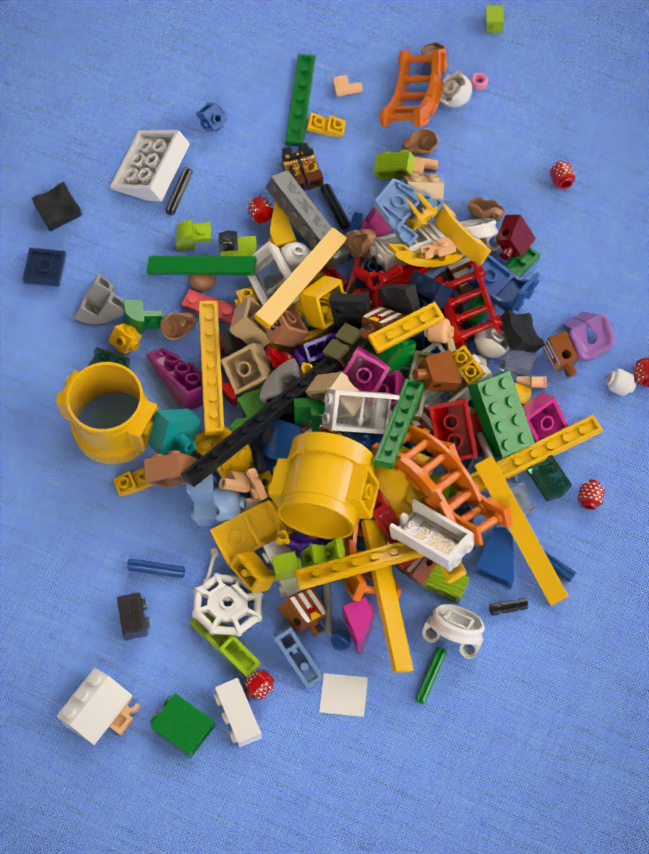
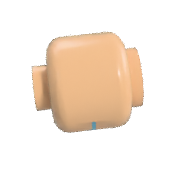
(440, 332)

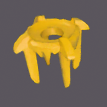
(421, 218)

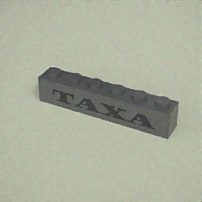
(303, 213)

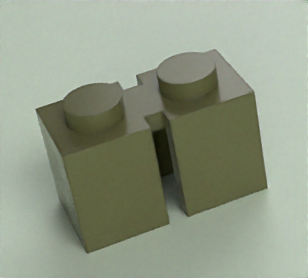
(346, 339)

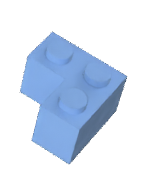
(202, 495)

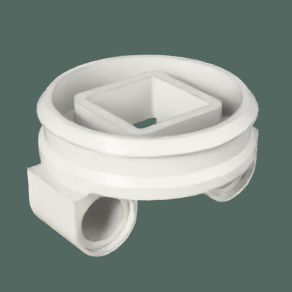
(482, 228)
(456, 625)

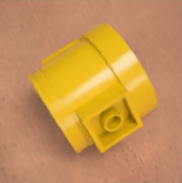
(113, 444)
(324, 485)

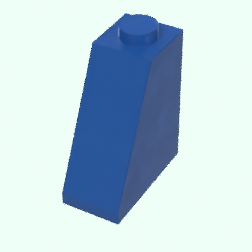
(497, 558)

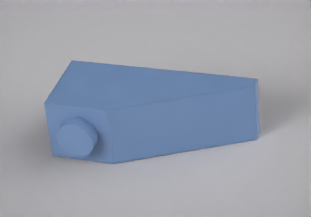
(298, 655)

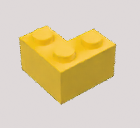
(316, 301)

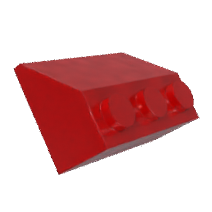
(453, 424)

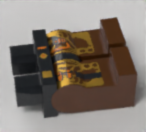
(302, 162)

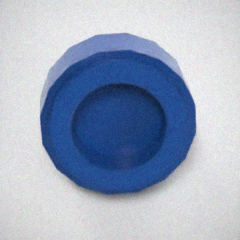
(340, 640)

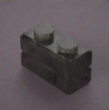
(132, 616)

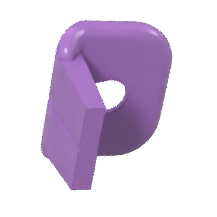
(578, 334)

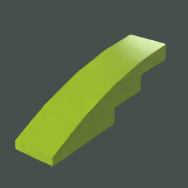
(229, 648)

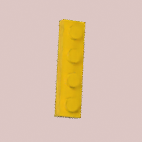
(406, 327)

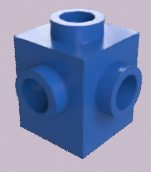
(211, 117)

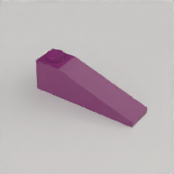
(180, 378)

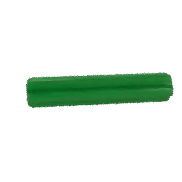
(430, 675)

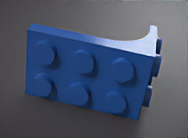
(504, 286)

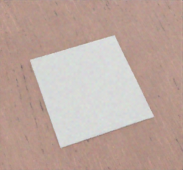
(343, 694)

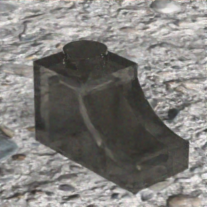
(228, 241)
(231, 343)

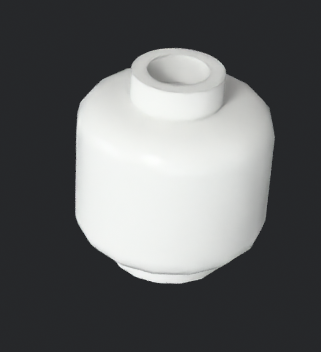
(621, 382)

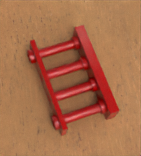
(456, 319)

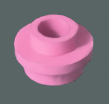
(479, 77)

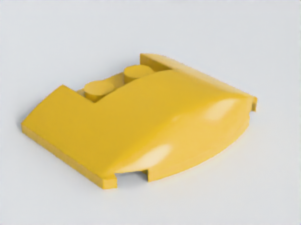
(397, 489)

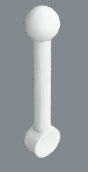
(214, 552)

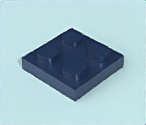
(44, 267)

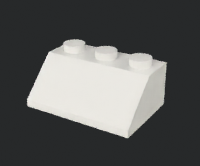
(94, 706)

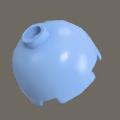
(228, 504)

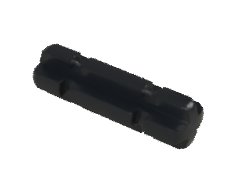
(508, 606)

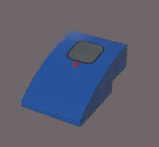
(278, 439)

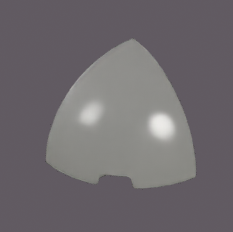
(99, 303)
(280, 380)

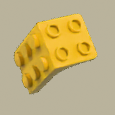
(239, 462)
(248, 530)

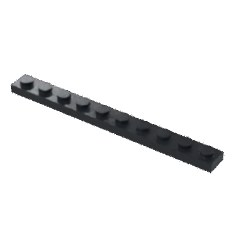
(255, 425)

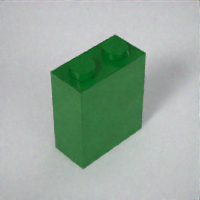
(182, 725)

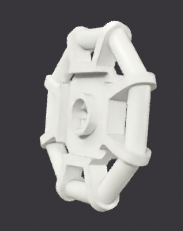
(222, 613)

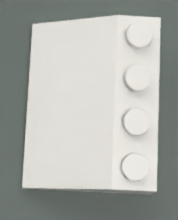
(150, 164)

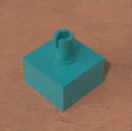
(174, 431)

